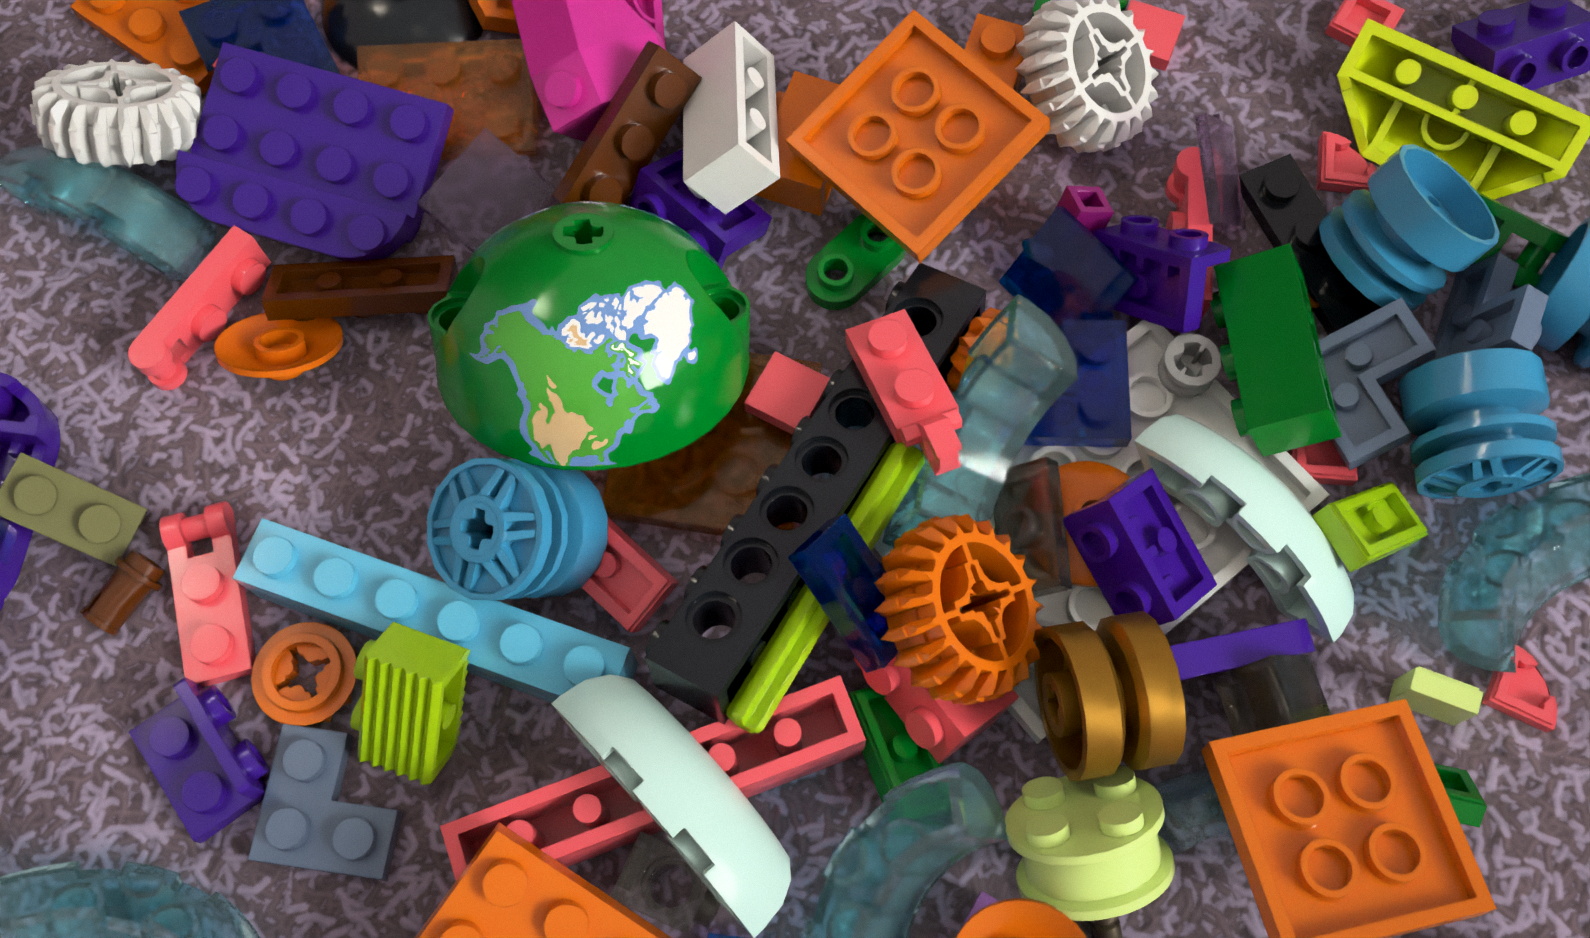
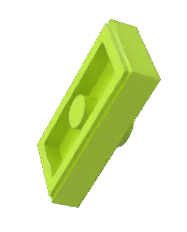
(1370, 525)

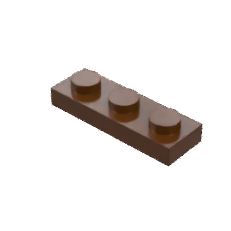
(630, 129)
(357, 287)

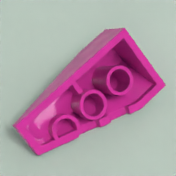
(579, 56)

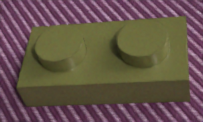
(69, 509)

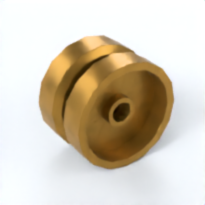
(1109, 695)

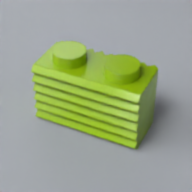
(409, 702)

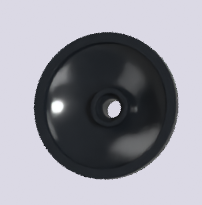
(396, 22)

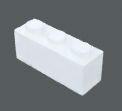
(731, 120)

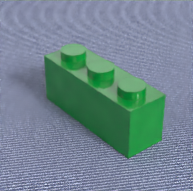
(1273, 352)

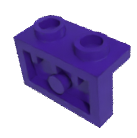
(663, 193)
(1168, 267)
(1140, 550)
(200, 760)

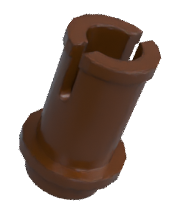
(123, 592)

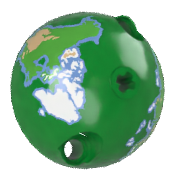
(590, 339)

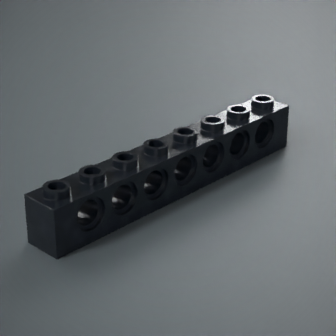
(711, 671)

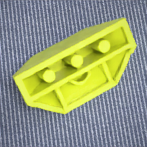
(1467, 116)

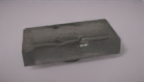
(1033, 517)

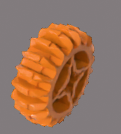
(950, 651)

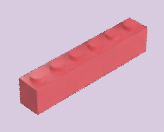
(596, 815)

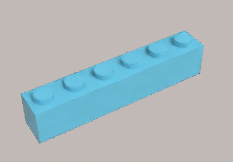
(371, 594)

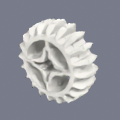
(1088, 72)
(116, 112)

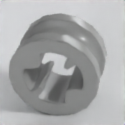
(1203, 351)

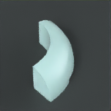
(1234, 487)
(683, 794)

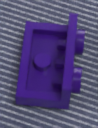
(1528, 42)

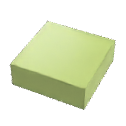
(1437, 695)

